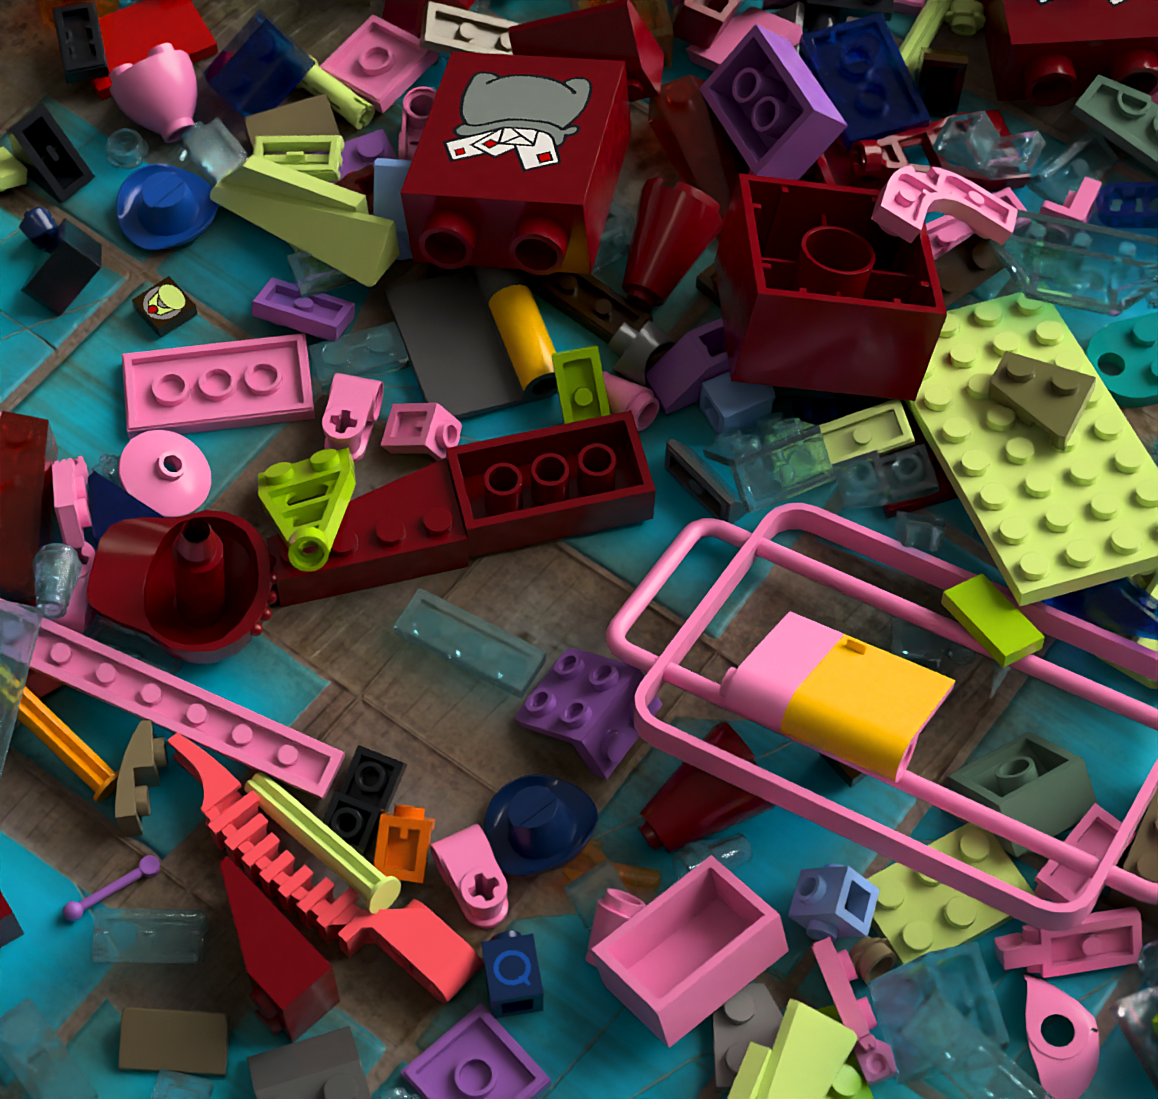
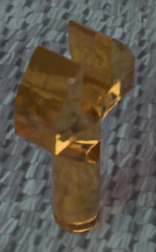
(629, 874)

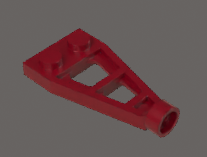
(886, 155)

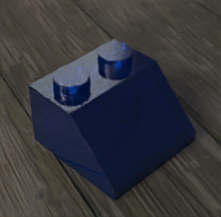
(258, 67)

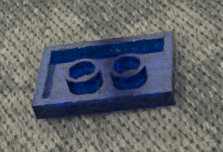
(865, 78)

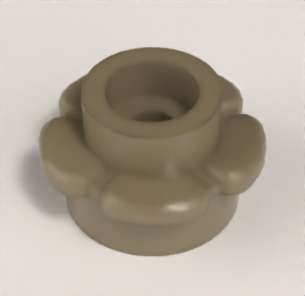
(872, 958)

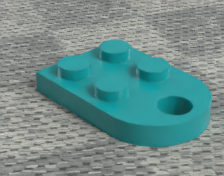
(1134, 350)

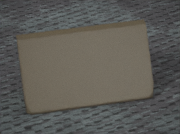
(300, 118)
(174, 1041)

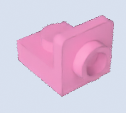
(1077, 205)
(421, 430)

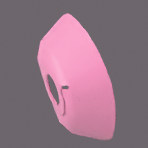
(1067, 1069)

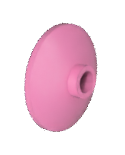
(166, 492)

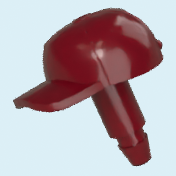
(185, 582)

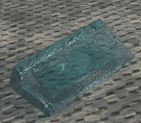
(1064, 171)

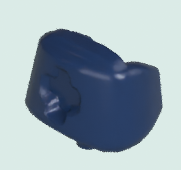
(38, 226)

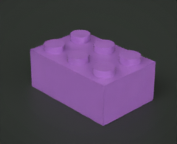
(772, 106)

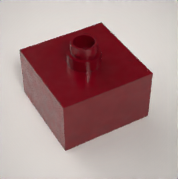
(823, 292)

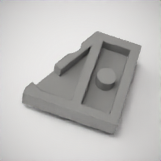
(743, 1018)

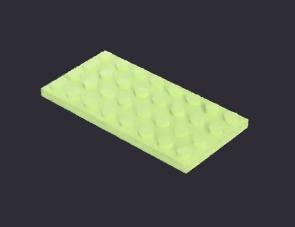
(1042, 512)

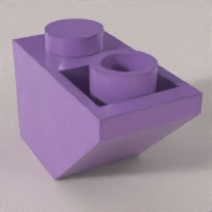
(689, 363)

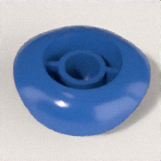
(164, 207)

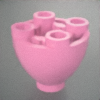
(158, 91)

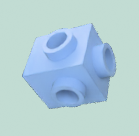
(833, 902)

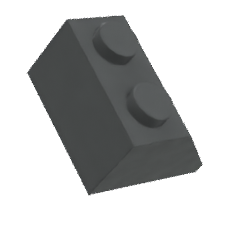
(311, 1069)

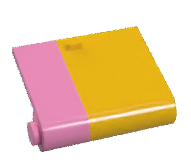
(836, 694)

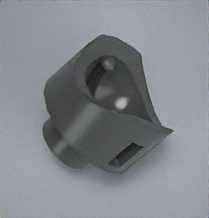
(637, 348)

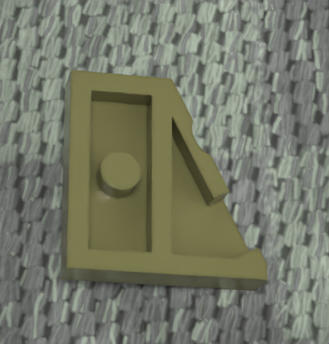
(1042, 394)

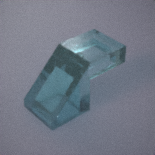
(978, 146)

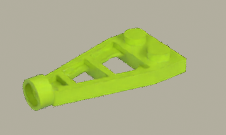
(285, 483)

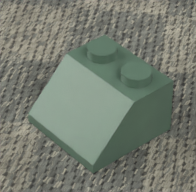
(1030, 784)

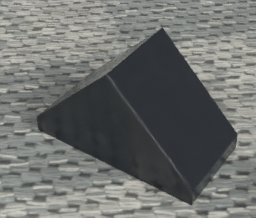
(48, 154)
(64, 268)

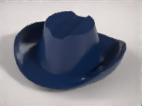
(538, 824)

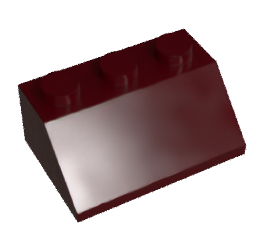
(601, 33)

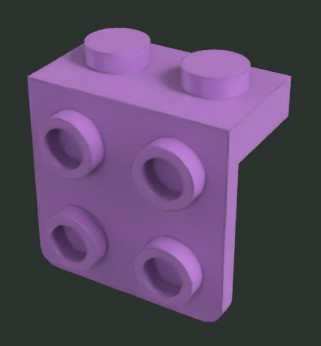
(589, 705)

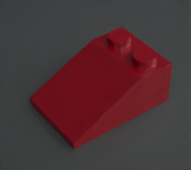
(287, 974)

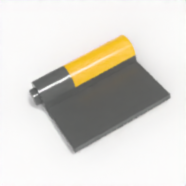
(475, 340)

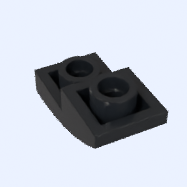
(364, 797)

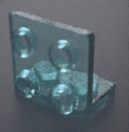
(773, 460)

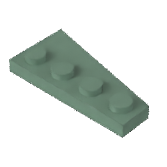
(1122, 117)

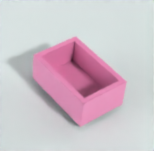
(690, 950)

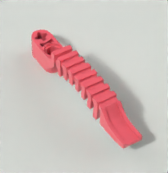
(408, 935)

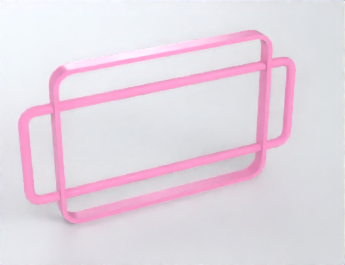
(840, 819)

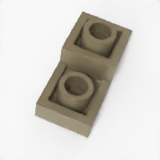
(138, 772)

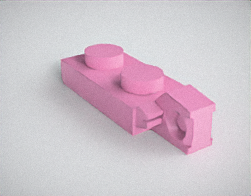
(71, 499)
(1100, 942)
(872, 1054)

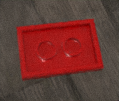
(144, 25)

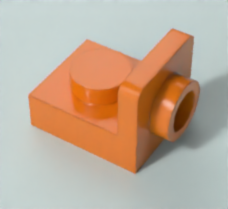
(404, 843)

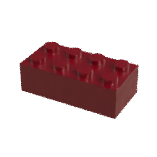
(551, 483)

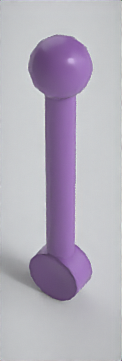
(148, 867)

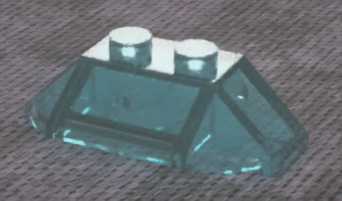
(1079, 263)

